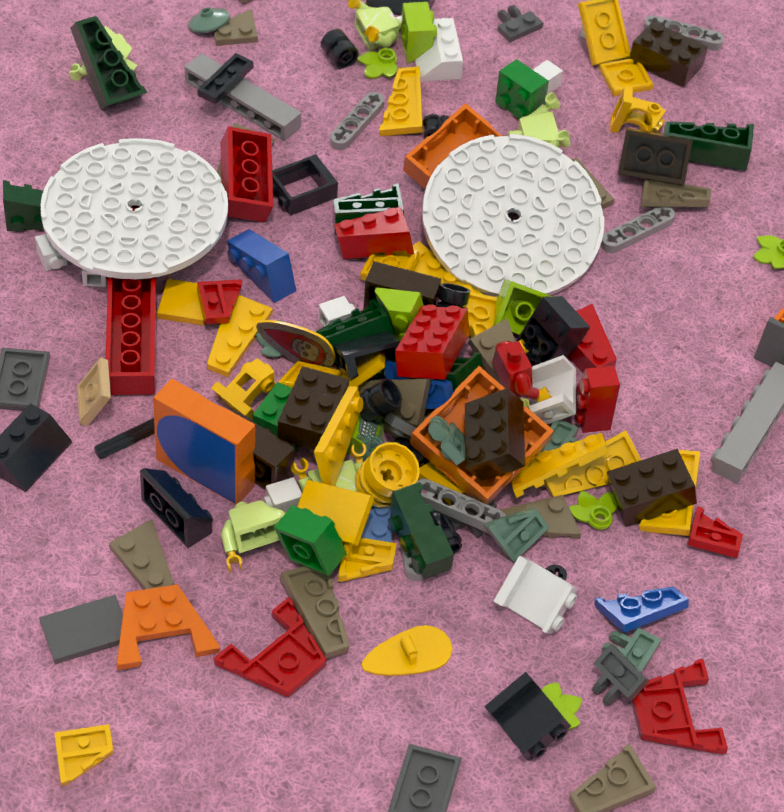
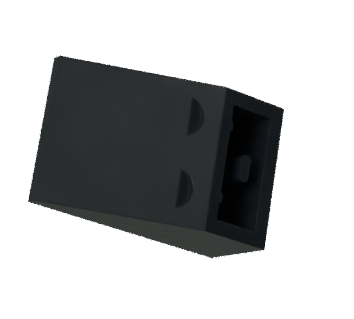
(552, 330)

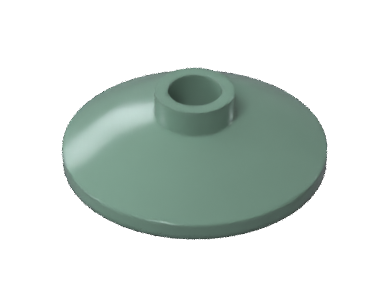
(209, 20)

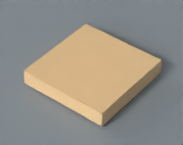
(93, 392)

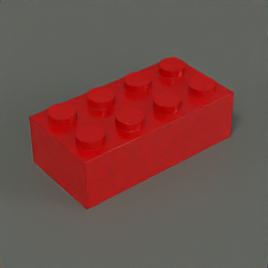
(247, 173)
(432, 342)

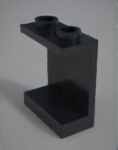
(347, 351)
(528, 716)

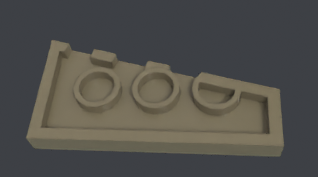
(318, 607)

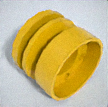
(387, 470)

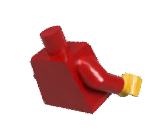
(516, 371)

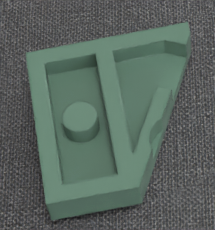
(517, 531)

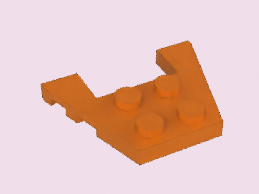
(160, 614)

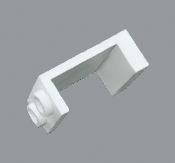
(560, 379)
(537, 595)

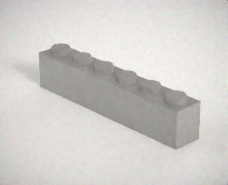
(248, 100)
(752, 427)

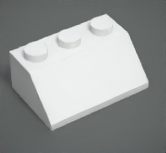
(445, 57)

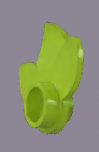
(379, 63)
(771, 251)
(591, 509)
(566, 704)

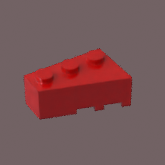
(374, 234)
(595, 347)
(596, 399)

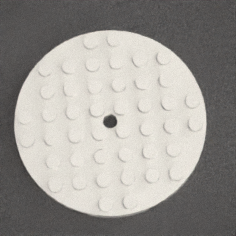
(520, 174)
(92, 219)

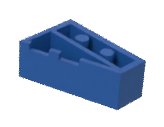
(263, 263)

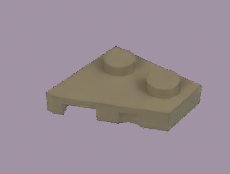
(237, 30)

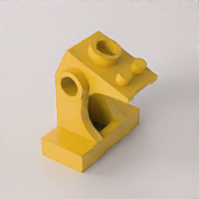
(626, 112)
(237, 397)

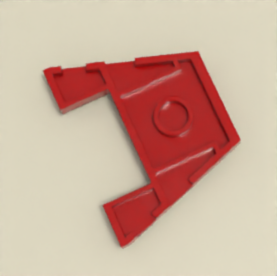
(285, 662)
(665, 714)

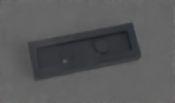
(225, 78)

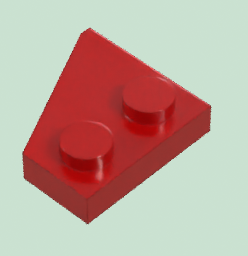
(218, 299)
(714, 535)

